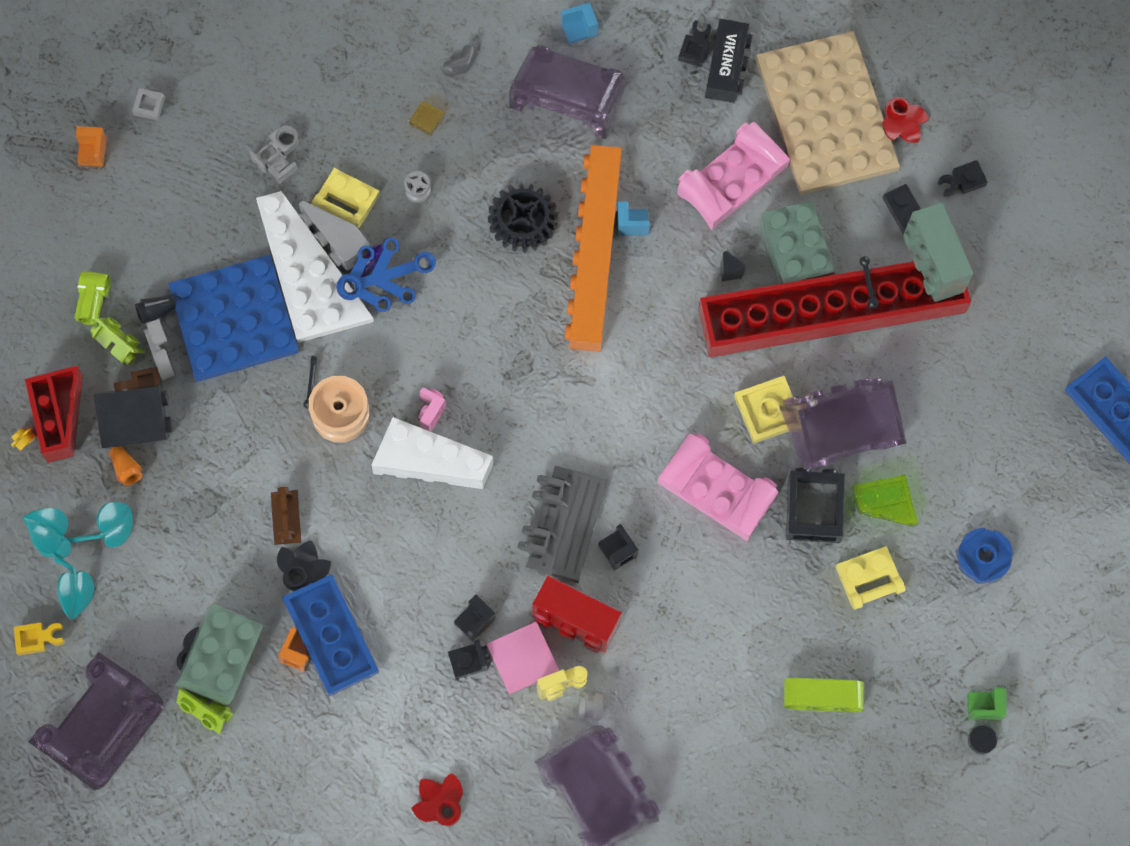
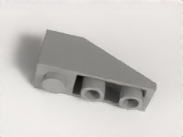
(337, 234)

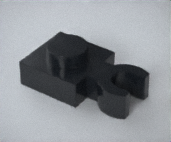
(695, 47)
(966, 177)

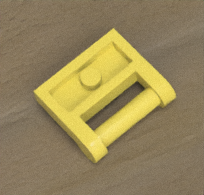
(349, 192)
(865, 570)

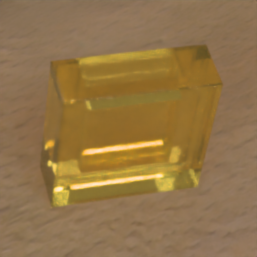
(426, 118)

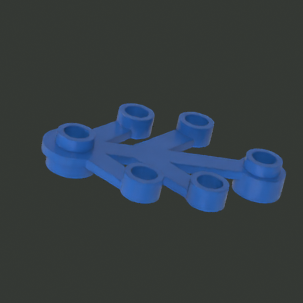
(381, 277)

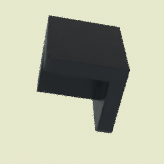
(618, 548)
(475, 618)

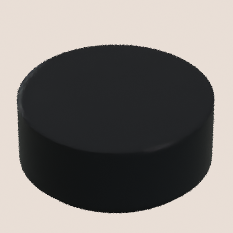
(982, 739)

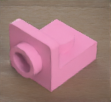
(430, 414)

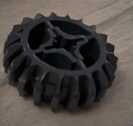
(536, 203)

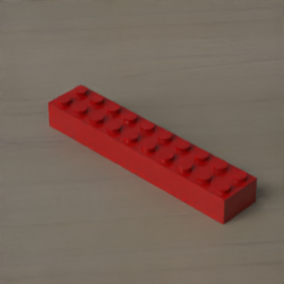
(820, 309)

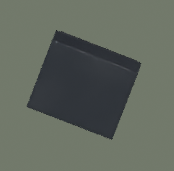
(731, 267)

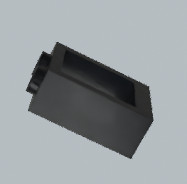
(815, 532)

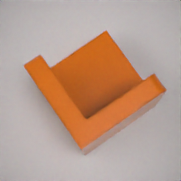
(91, 146)
(294, 652)

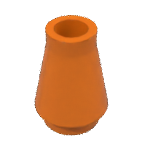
(125, 467)

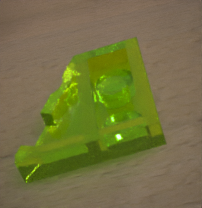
(886, 500)

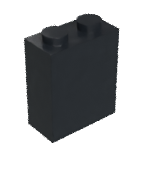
(132, 416)

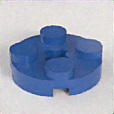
(979, 569)

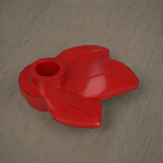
(903, 123)
(438, 797)

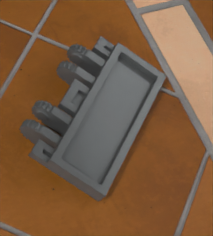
(567, 526)

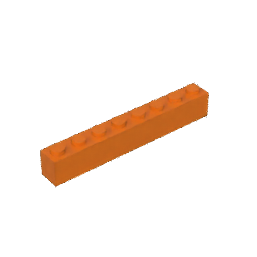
(595, 248)

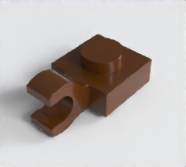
(139, 379)

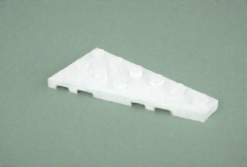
(307, 274)

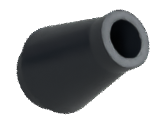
(154, 308)

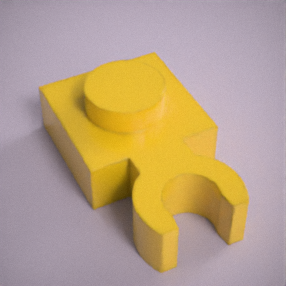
(33, 637)

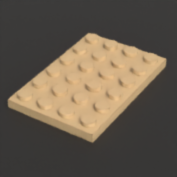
(827, 113)

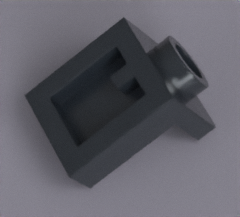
(469, 660)

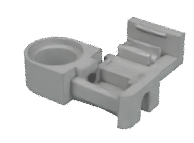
(276, 160)
(156, 337)

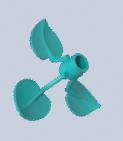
(46, 533)

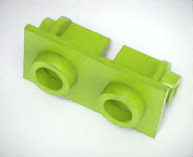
(125, 344)
(210, 715)

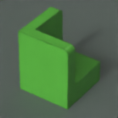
(987, 705)

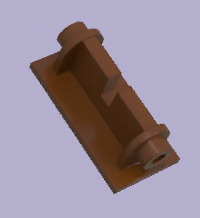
(285, 516)

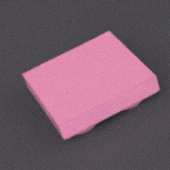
(522, 658)

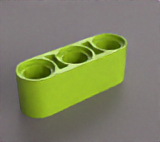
(823, 695)

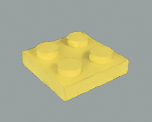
(761, 408)

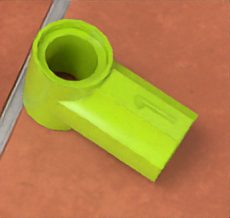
(92, 290)

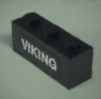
(728, 61)

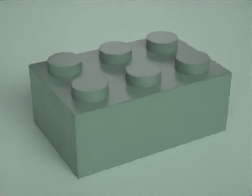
(795, 243)
(938, 252)
(219, 655)

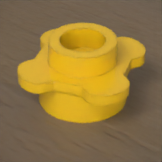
(23, 438)

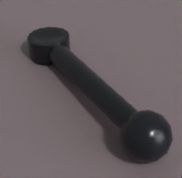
(873, 302)
(313, 362)

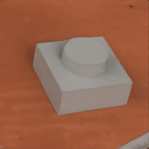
(148, 104)

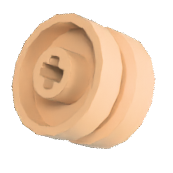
(324, 409)

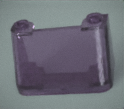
(568, 88)
(101, 725)

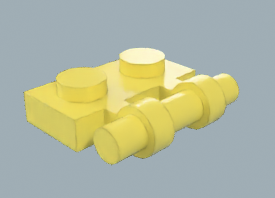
(554, 684)

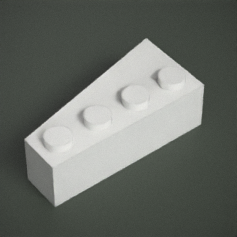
(431, 457)

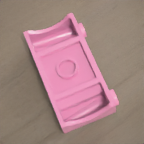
(733, 175)
(718, 487)

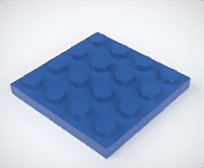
(233, 318)

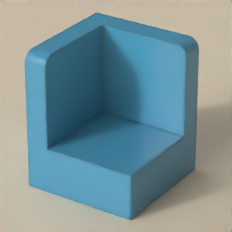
(579, 23)
(631, 221)

